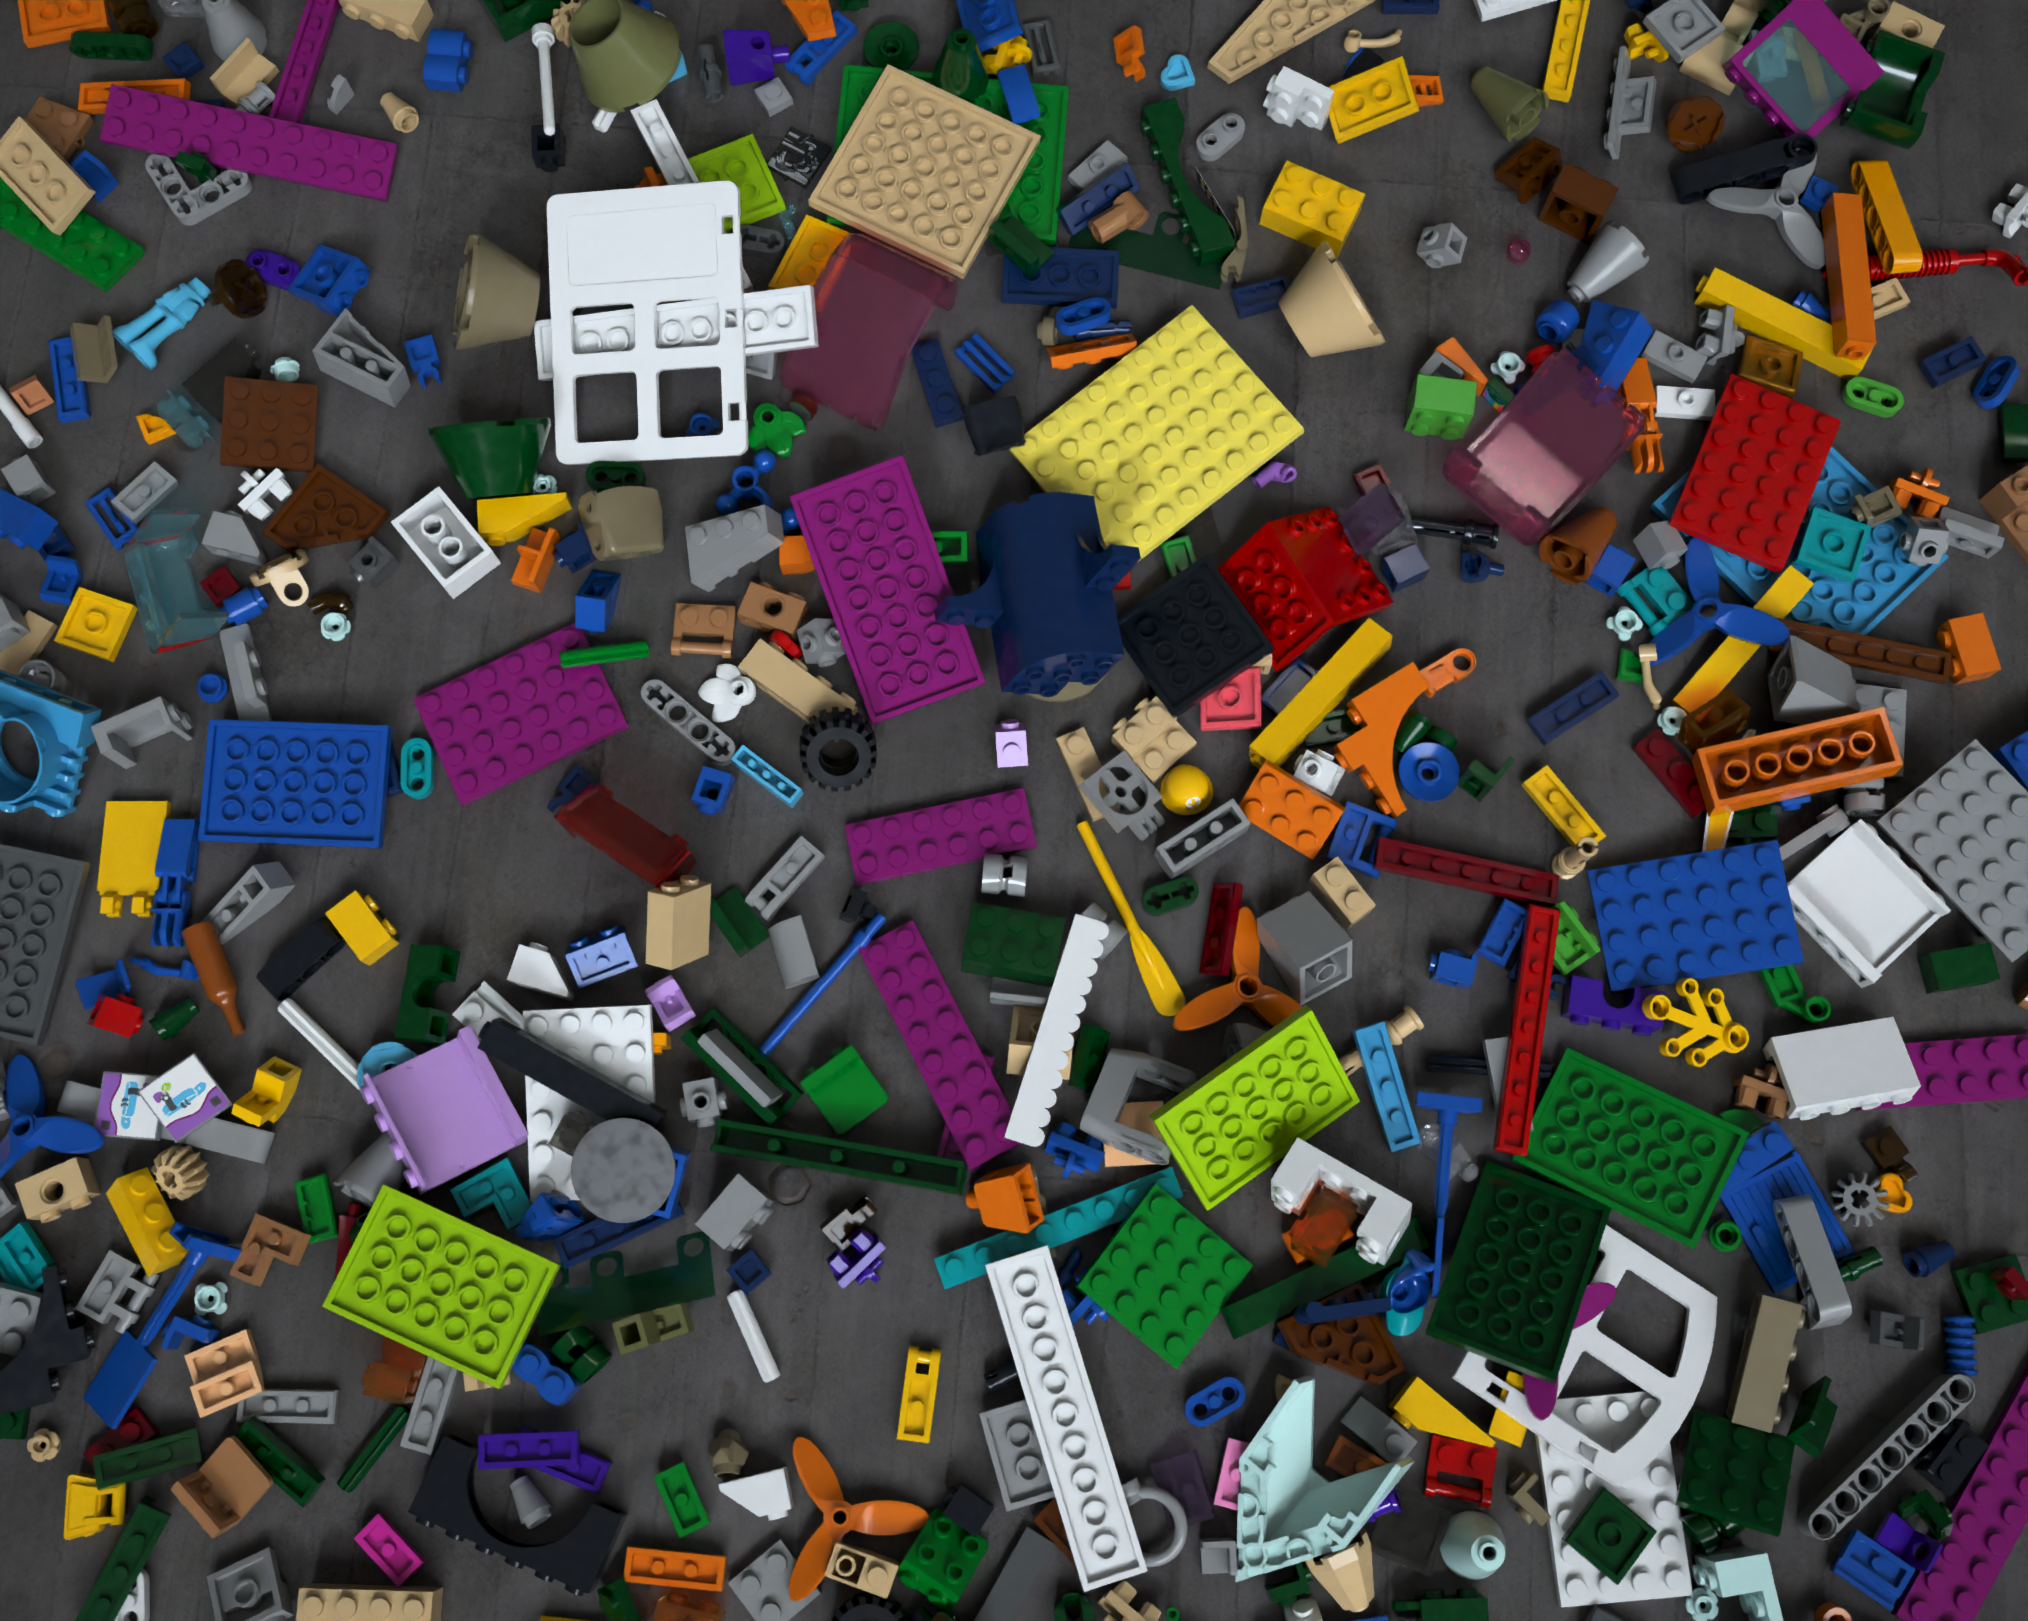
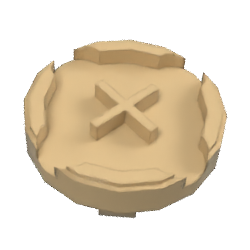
(281, 573)

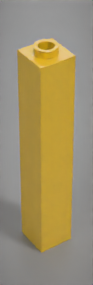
(1776, 321)
(1321, 695)

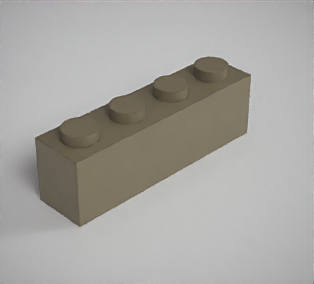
(1765, 1360)

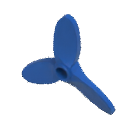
(1732, 619)
(30, 1128)

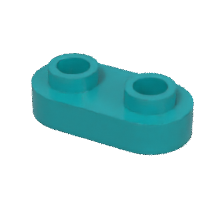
(417, 770)

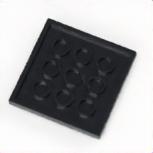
(1191, 636)

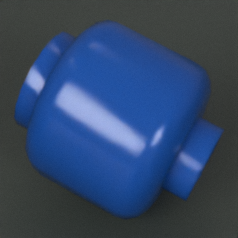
(1557, 321)

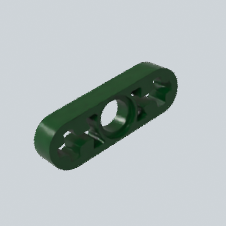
(111, 46)

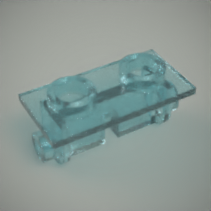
(177, 411)

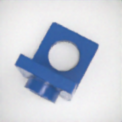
(105, 984)

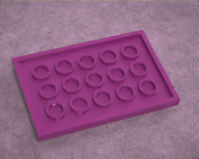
(518, 715)

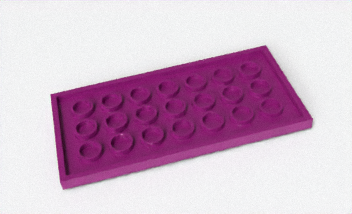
(884, 589)

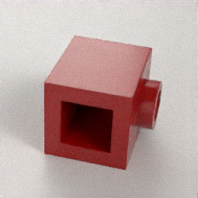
(116, 1015)

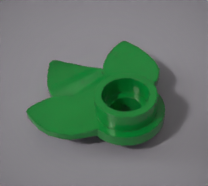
(777, 433)

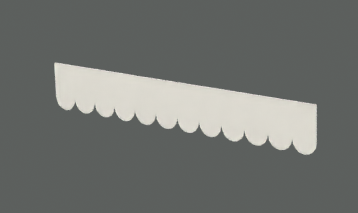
(1053, 1034)

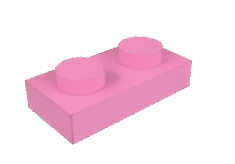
(1229, 1476)

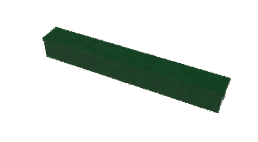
(840, 1157)

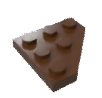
(324, 514)
(1347, 1345)

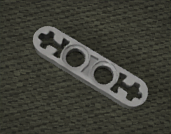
(689, 721)

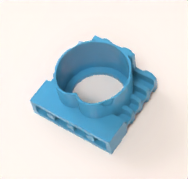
(61, 735)

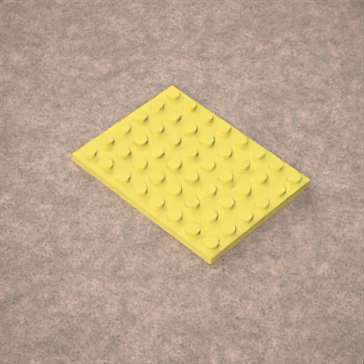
(1160, 434)

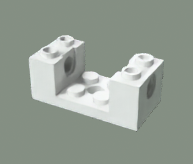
(1386, 1211)

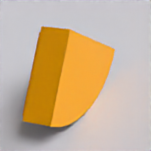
(154, 428)

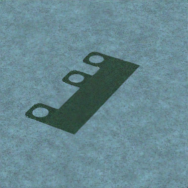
(1154, 253)
(623, 1296)

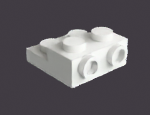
(1298, 97)

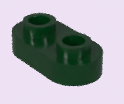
(616, 473)

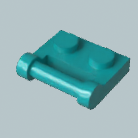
(1662, 593)

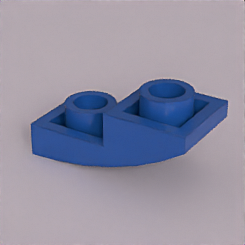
(1018, 94)

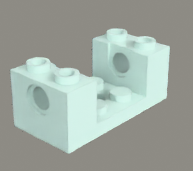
(1741, 1573)

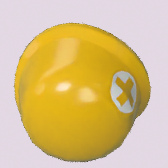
(1186, 790)

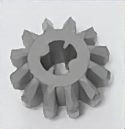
(1848, 1200)

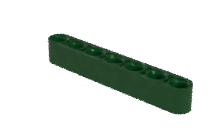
(1314, 1283)

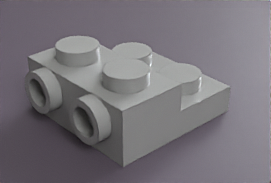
(250, 1590)

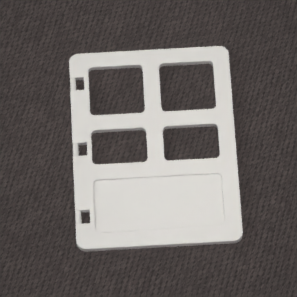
(642, 252)

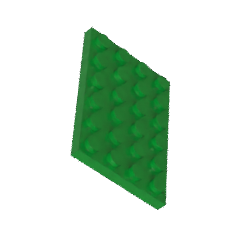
(1632, 1148)

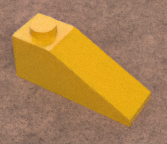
(514, 517)
(1426, 1410)

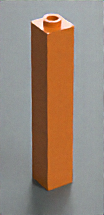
(1848, 276)

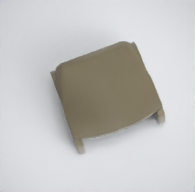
(622, 522)

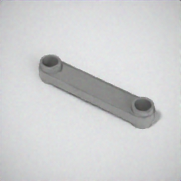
(1829, 822)

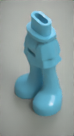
(176, 306)

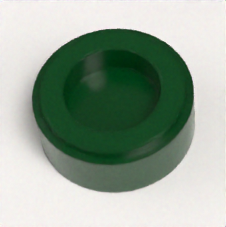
(1441, 737)

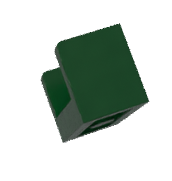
(1958, 968)

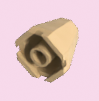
(1347, 1573)

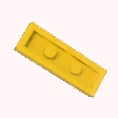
(1561, 807)

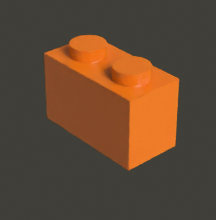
(1970, 646)

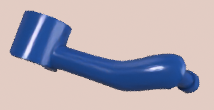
(186, 971)

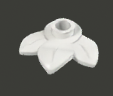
(723, 692)

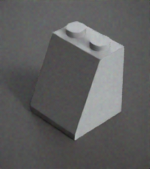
(1810, 685)
(1306, 947)

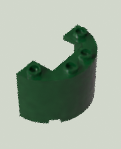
(1894, 102)

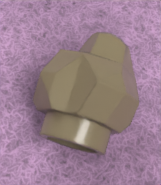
(727, 1455)

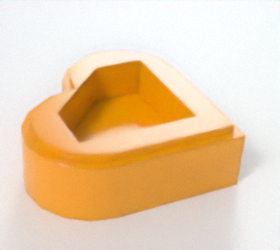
(1898, 1198)

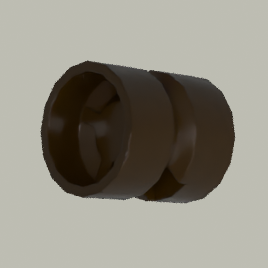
(135, 17)

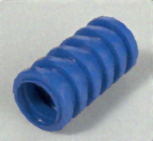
(1960, 1345)

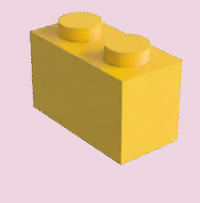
(363, 927)

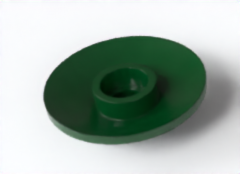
(891, 37)

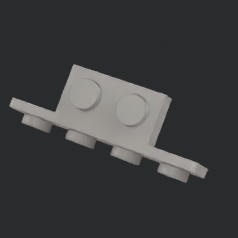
(1631, 104)
(245, 673)

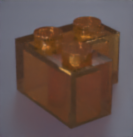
(395, 1376)

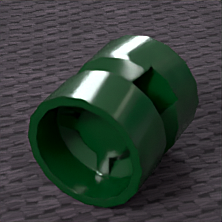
(589, 1361)
(1707, 1531)

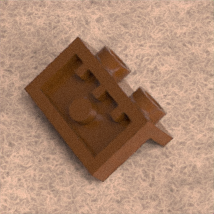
(1530, 168)

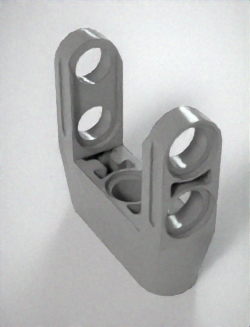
(1112, 1092)

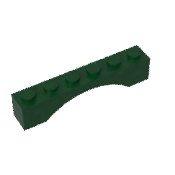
(1207, 231)

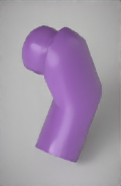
(1274, 472)

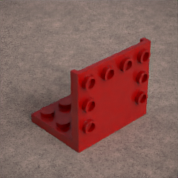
(1302, 581)

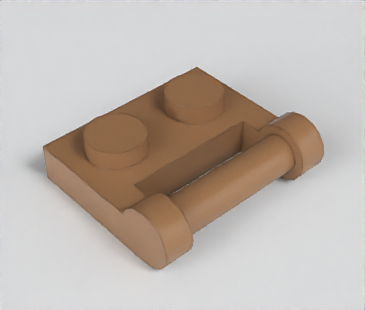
(704, 622)

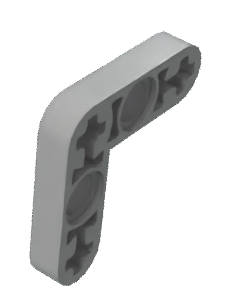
(196, 197)

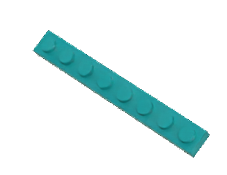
(1054, 1230)

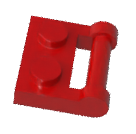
(1460, 1459)

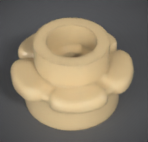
(52, 1441)

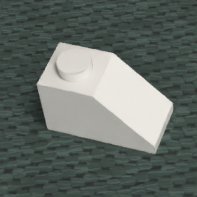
(539, 971)
(762, 1493)

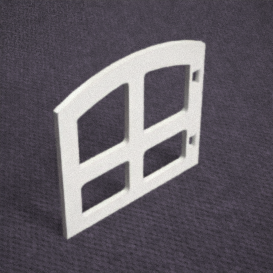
(1673, 1393)

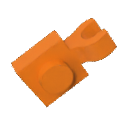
(1128, 49)

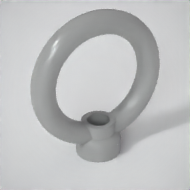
(1135, 1492)

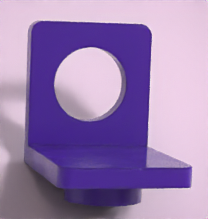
(1903, 1540)

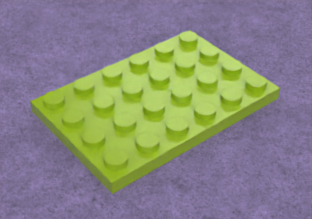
(1255, 1107)
(441, 1286)

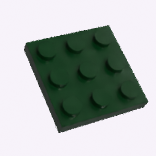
(1735, 1473)

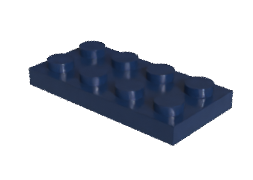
(1064, 279)

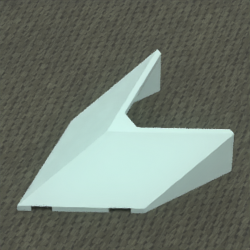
(1289, 1507)

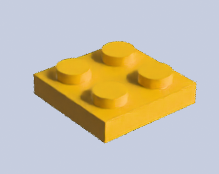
(96, 624)

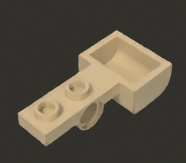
(1707, 62)

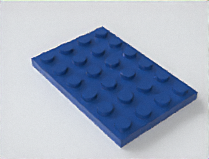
(295, 783)
(1694, 916)

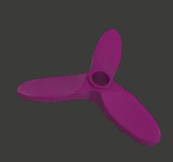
(1542, 1395)

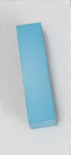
(767, 776)

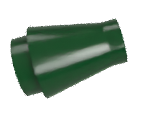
(1410, 731)
(174, 1018)

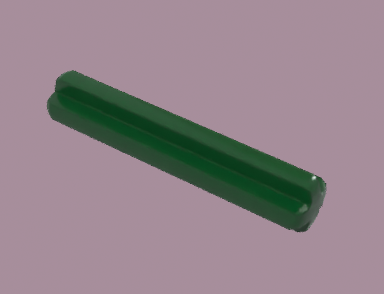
(374, 1448)

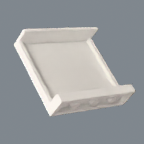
(1863, 902)

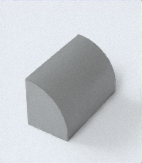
(793, 952)

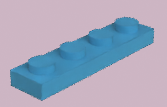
(1386, 1086)

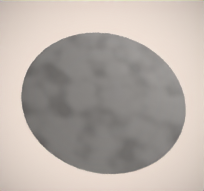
(623, 1170)

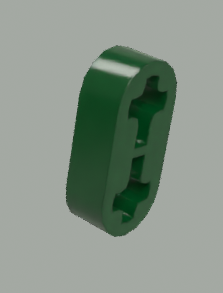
(1168, 889)

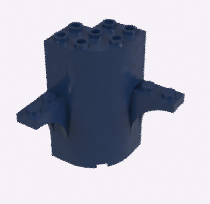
(1046, 593)

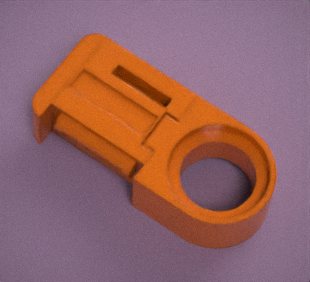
(1444, 672)

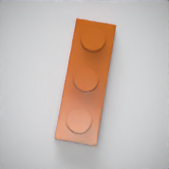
(1091, 350)
(675, 1568)

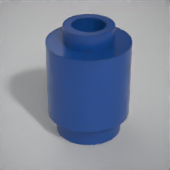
(244, 605)

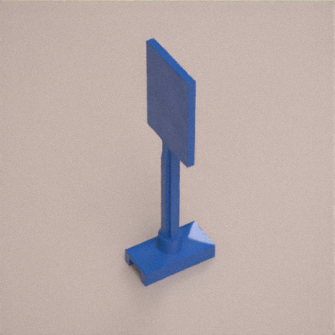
(1447, 1109)
(131, 1358)

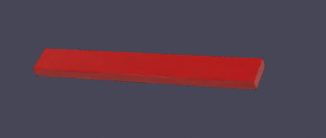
(1526, 1031)

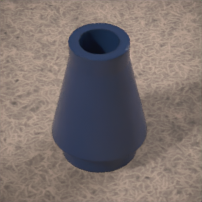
(1927, 1258)

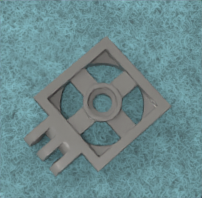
(1140, 820)

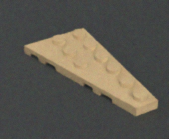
(1276, 29)

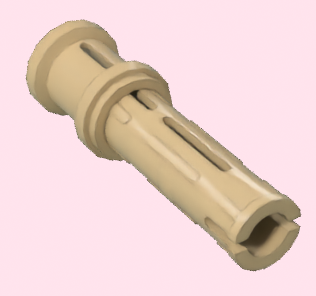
(1573, 859)
(1397, 1030)

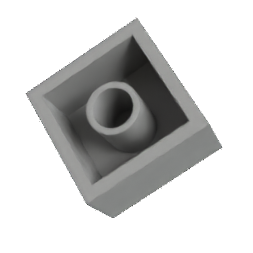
(735, 1214)

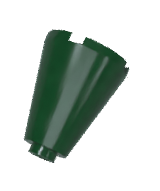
(961, 67)

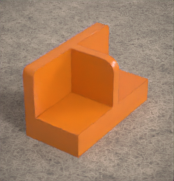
(536, 559)

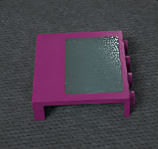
(1802, 68)

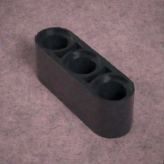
(301, 959)

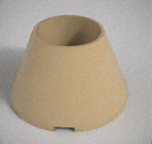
(1327, 308)

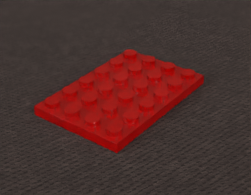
(1754, 473)

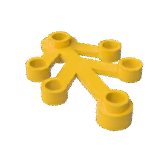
(1699, 1023)

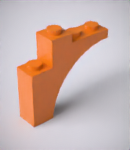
(1371, 748)

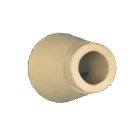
(401, 114)

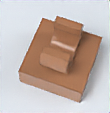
(31, 394)

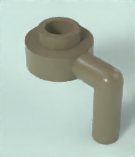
(1047, 329)

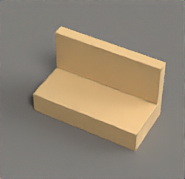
(241, 72)

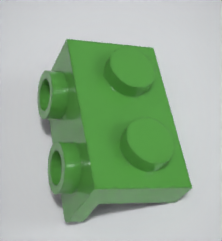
(1573, 941)

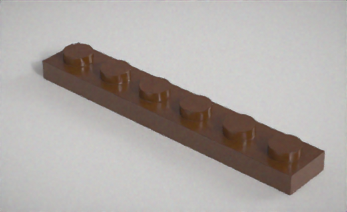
(1874, 652)

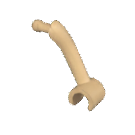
(1354, 42)
(1648, 653)

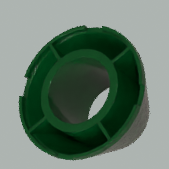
(493, 455)

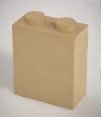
(678, 922)

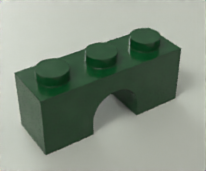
(426, 970)

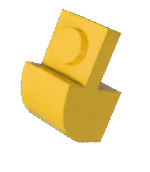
(270, 1093)

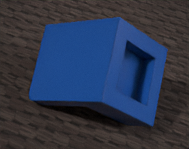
(95, 174)

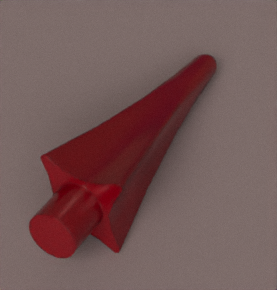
(344, 1241)

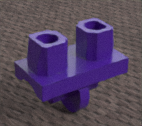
(861, 1263)

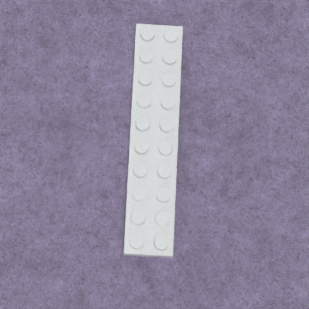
(771, 318)
(1066, 1418)

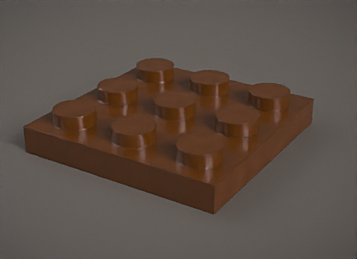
(269, 425)

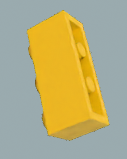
(146, 1221)

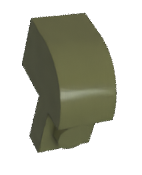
(652, 1327)

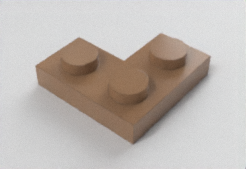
(266, 1241)

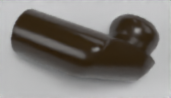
(331, 599)

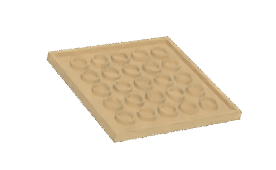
(924, 171)

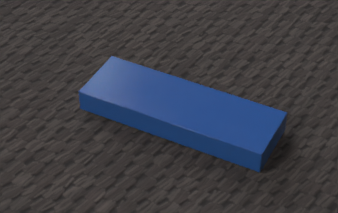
(70, 394)

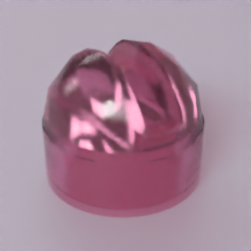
(1516, 254)

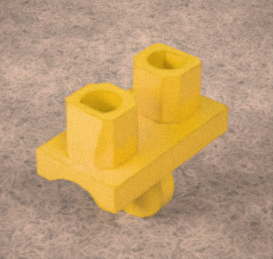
(1644, 43)
(1009, 55)

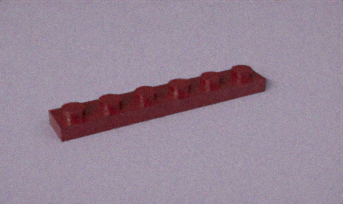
(1466, 872)

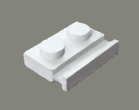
(485, 1006)

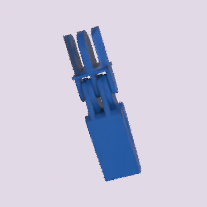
(179, 864)

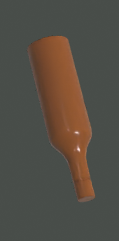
(214, 971)

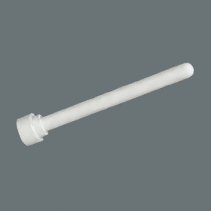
(544, 38)

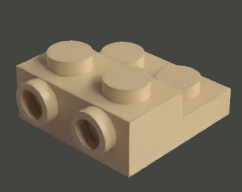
(1152, 739)

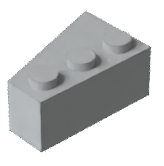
(360, 361)
(730, 542)

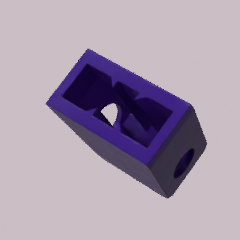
(752, 56)

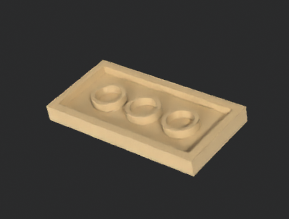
(42, 176)

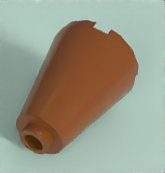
(1578, 545)

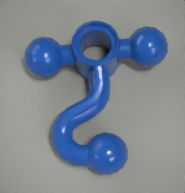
(764, 462)

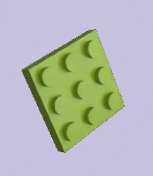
(746, 167)

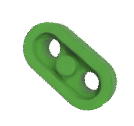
(1871, 395)

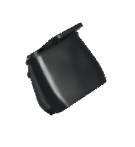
(995, 425)

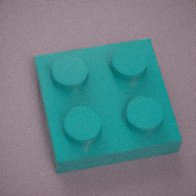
(1832, 544)

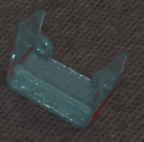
(165, 584)

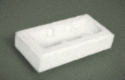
(1684, 402)

